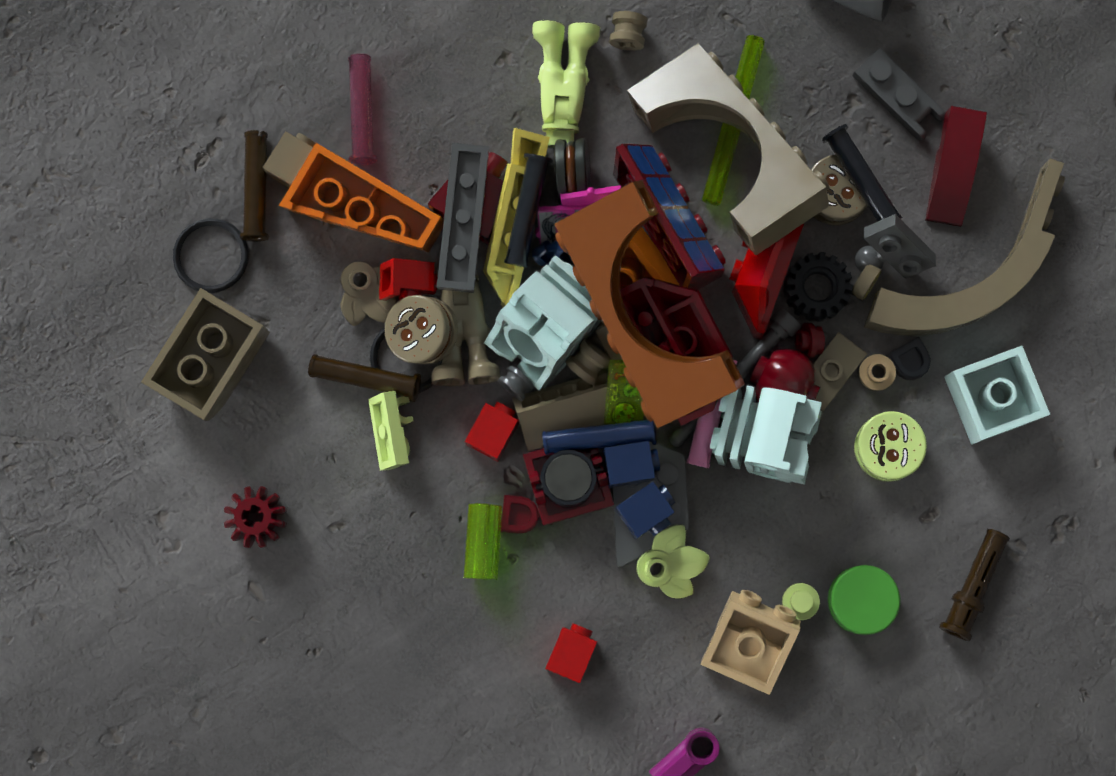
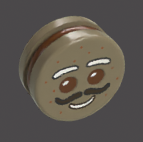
(843, 197)
(421, 329)

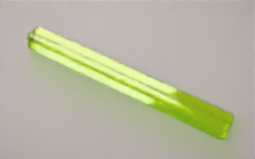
(729, 134)

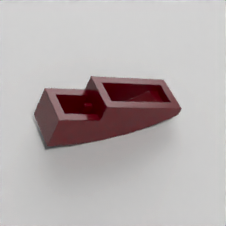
(955, 165)

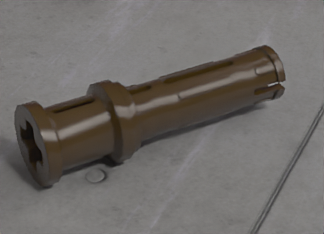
(969, 600)

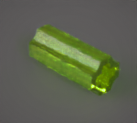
(483, 541)

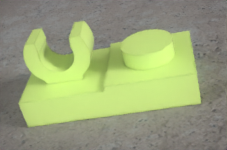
(389, 435)

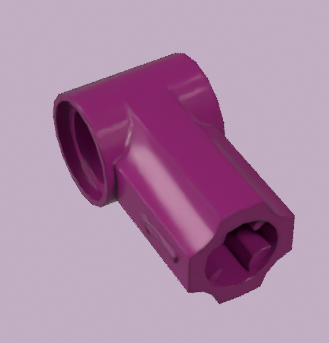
(682, 760)

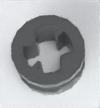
(516, 383)

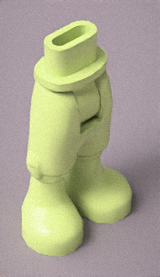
(563, 89)

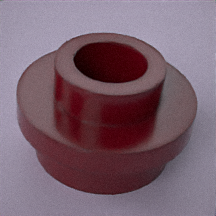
(810, 340)

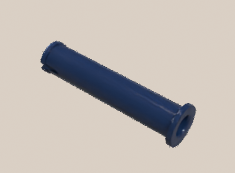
(599, 436)

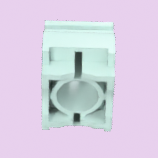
(544, 322)
(767, 433)

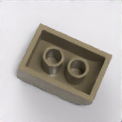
(206, 356)

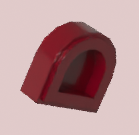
(518, 515)

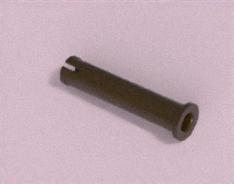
(255, 187)
(365, 376)

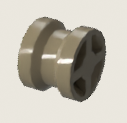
(628, 30)
(588, 361)

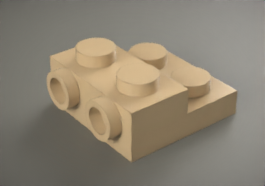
(752, 641)

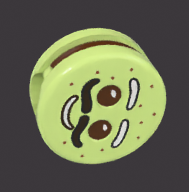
(890, 446)

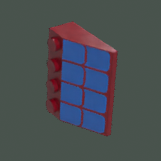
(675, 228)

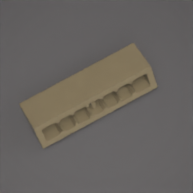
(561, 407)

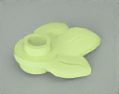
(677, 561)

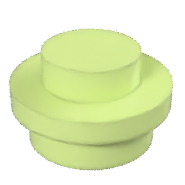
(802, 600)

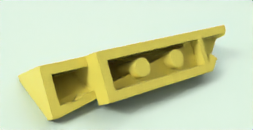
(502, 276)

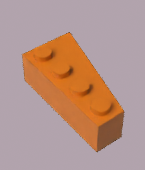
(351, 198)

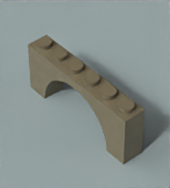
(698, 88)

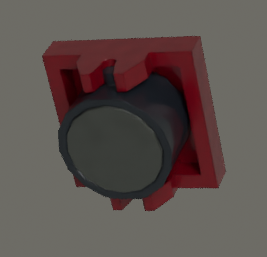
(568, 483)

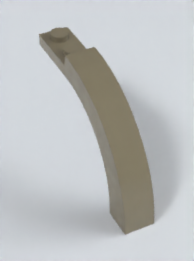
(932, 315)

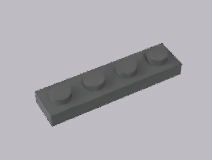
(463, 217)

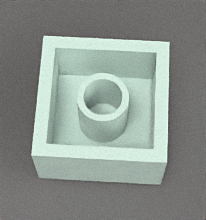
(996, 395)

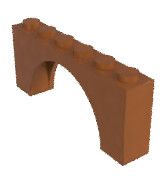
(666, 381)

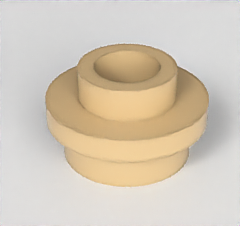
(872, 382)

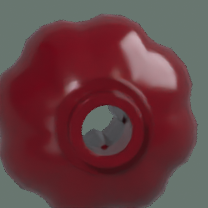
(785, 371)

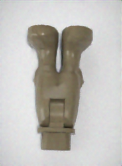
(473, 329)

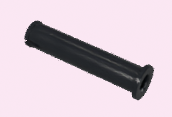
(860, 173)
(527, 209)

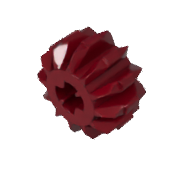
(251, 505)

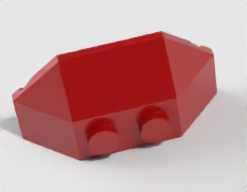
(760, 280)

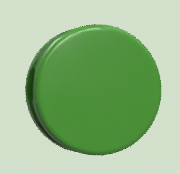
(863, 600)

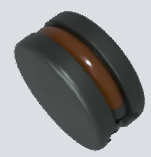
(571, 166)

